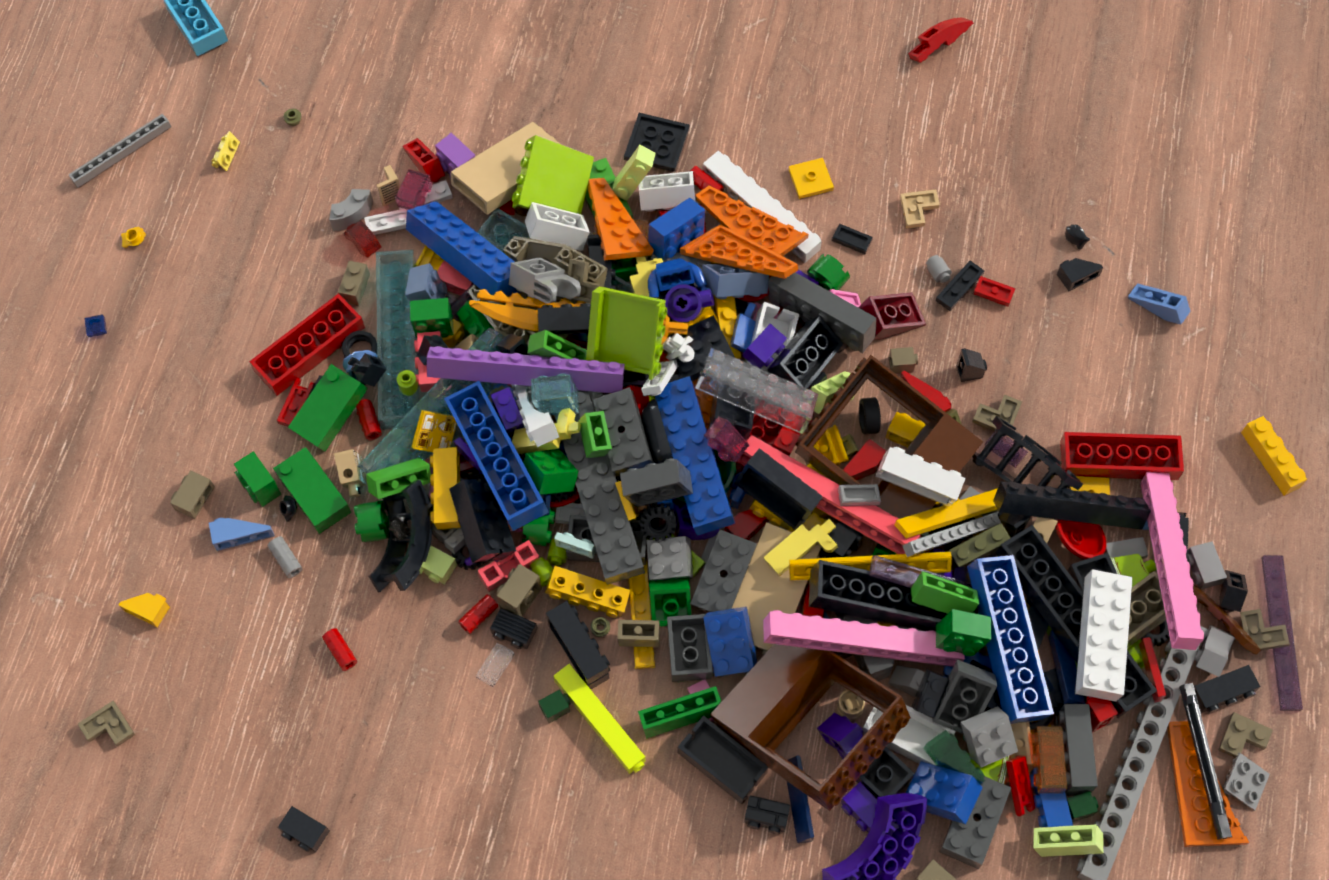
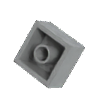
(670, 558)
(989, 736)

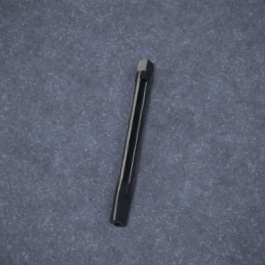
(1205, 762)

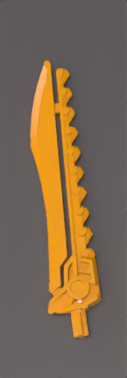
(528, 318)

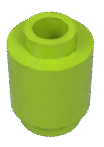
(407, 382)
(556, 554)
(543, 569)

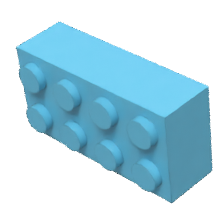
(197, 24)

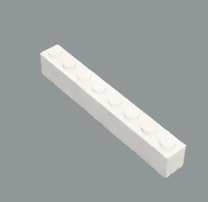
(745, 189)

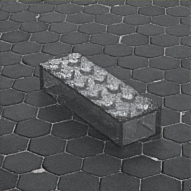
(757, 391)

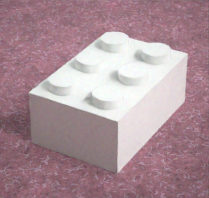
(666, 190)
(556, 226)

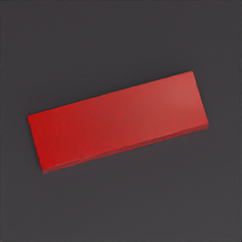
(1152, 668)

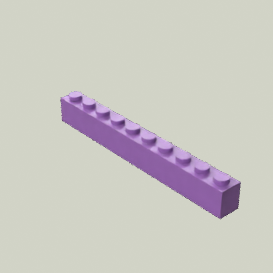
(520, 369)

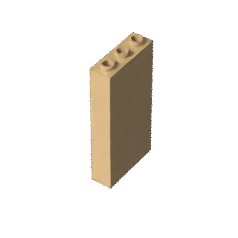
(492, 175)
(765, 590)

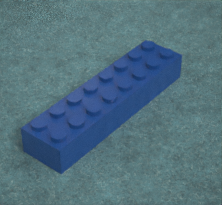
(461, 247)
(685, 433)
(496, 456)
(1012, 641)

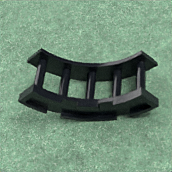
(1039, 454)
(394, 565)

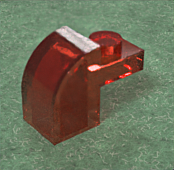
(362, 238)

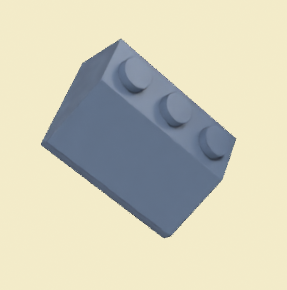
(734, 281)

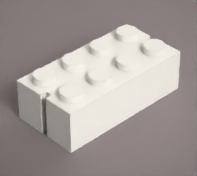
(785, 323)
(920, 476)
(913, 737)

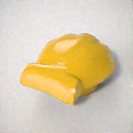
(133, 237)

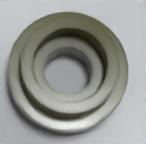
(295, 120)
(600, 621)

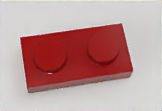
(994, 291)

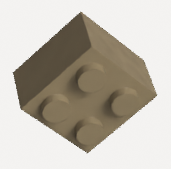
(519, 590)

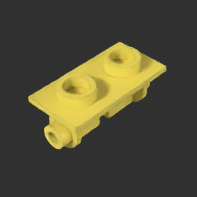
(227, 149)

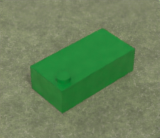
(328, 407)
(312, 490)

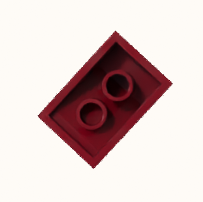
(893, 314)

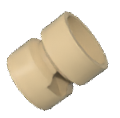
(850, 705)

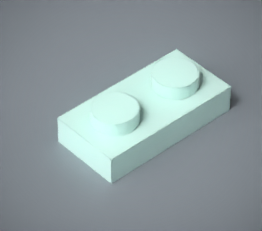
(569, 542)

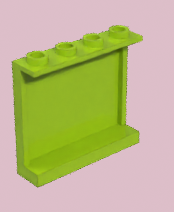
(552, 176)
(626, 330)

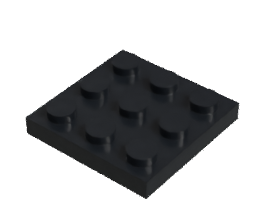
(660, 136)
(705, 336)

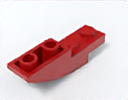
(941, 33)

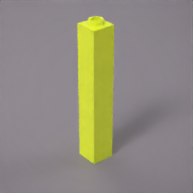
(600, 719)

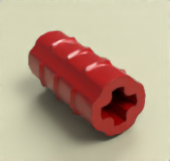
(702, 179)
(368, 419)
(478, 614)
(339, 649)

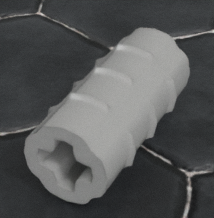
(285, 557)

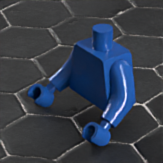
(674, 273)

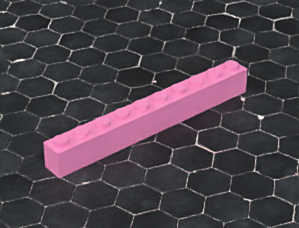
(1171, 562)
(855, 638)

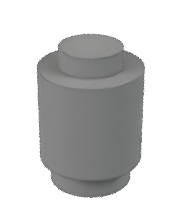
(938, 269)

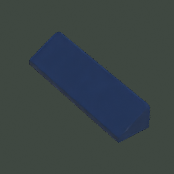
(1066, 671)
(800, 808)

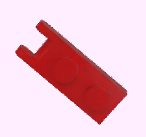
(294, 402)
(1020, 785)

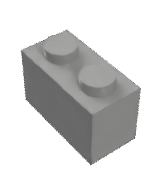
(1205, 565)

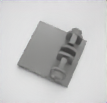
(1245, 781)

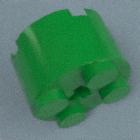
(828, 273)
(371, 521)
(539, 531)

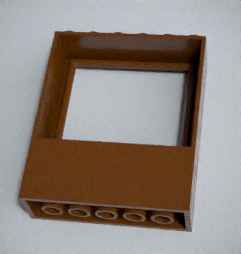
(939, 441)
(781, 693)

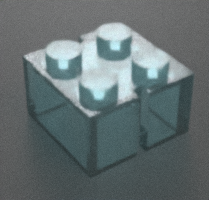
(554, 393)

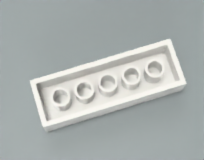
(1104, 635)

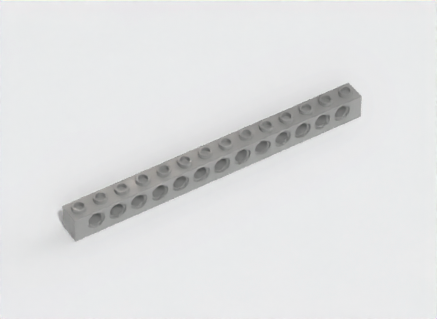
(1144, 762)

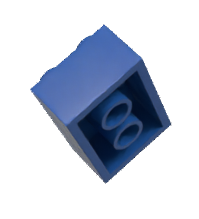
(676, 229)
(730, 641)
(947, 791)

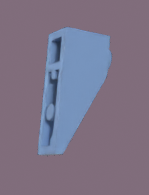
(1162, 303)
(234, 532)

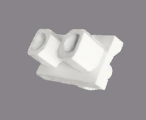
(678, 347)

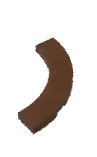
(1232, 626)

